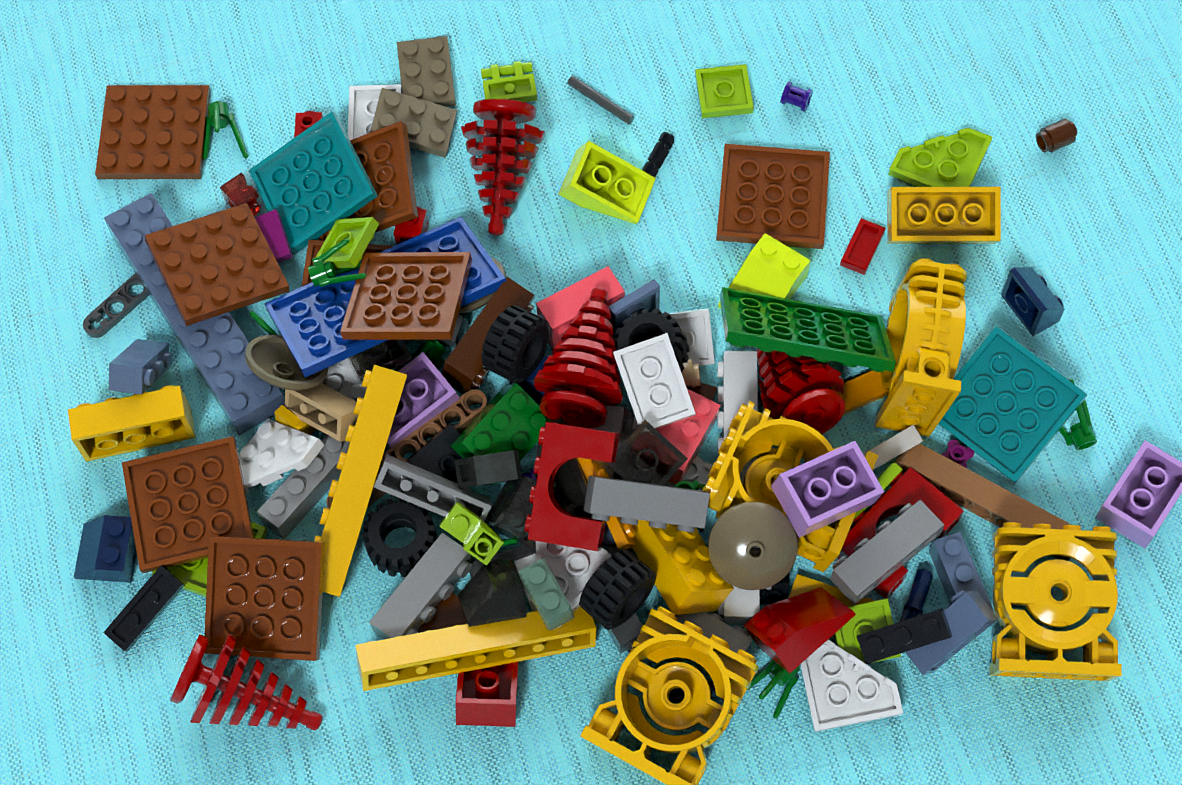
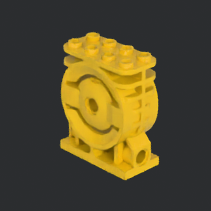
(927, 343)
(754, 435)
(1015, 551)
(662, 640)

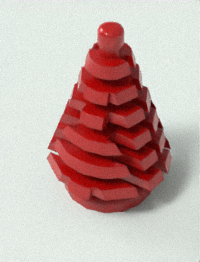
(501, 154)
(582, 368)
(800, 390)
(245, 692)

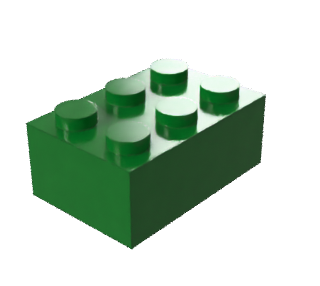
(504, 425)

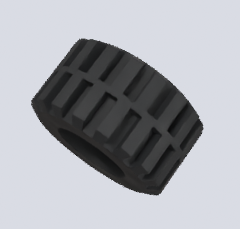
(651, 325)
(515, 344)
(392, 517)
(617, 589)

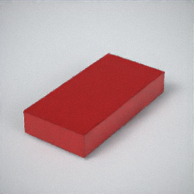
(862, 246)

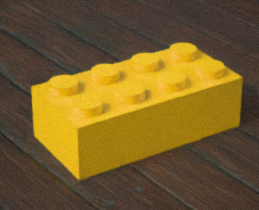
(943, 215)
(131, 423)
(681, 568)

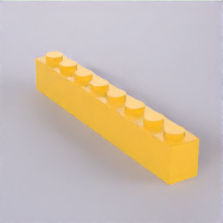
(358, 473)
(468, 648)

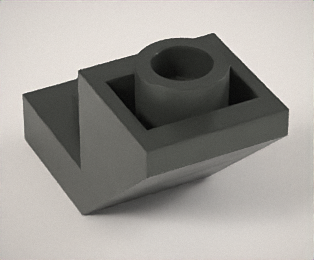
(488, 469)

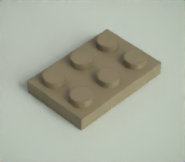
(427, 70)
(427, 123)

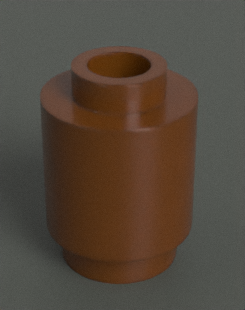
(1056, 135)

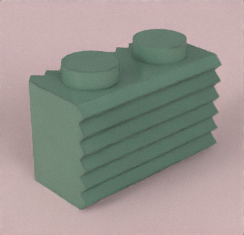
(546, 594)

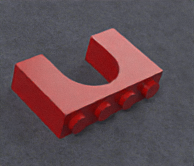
(905, 489)
(548, 519)

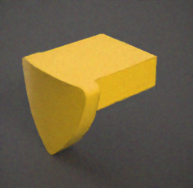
(289, 419)

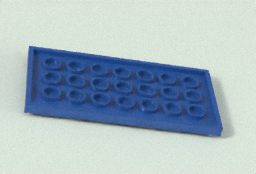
(313, 315)

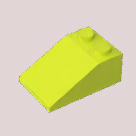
(606, 184)
(771, 270)

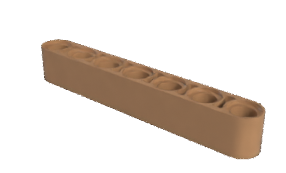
(414, 441)
(975, 491)

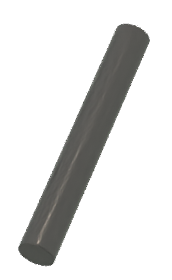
(600, 99)

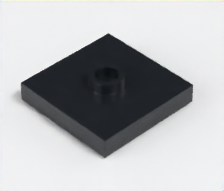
(438, 455)

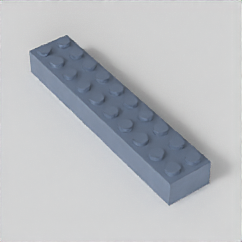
(213, 344)

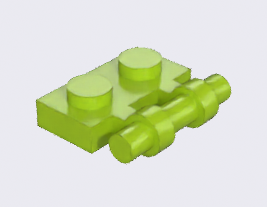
(515, 87)

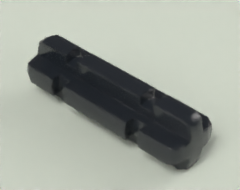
(658, 154)

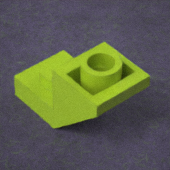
(473, 532)

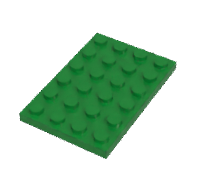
(806, 330)

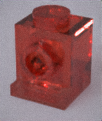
(238, 192)

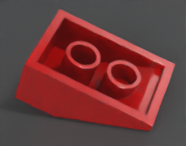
(797, 626)
(487, 696)

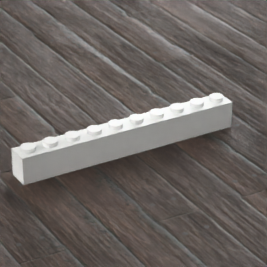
(738, 388)

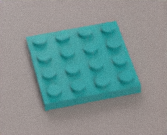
(313, 181)
(1009, 404)

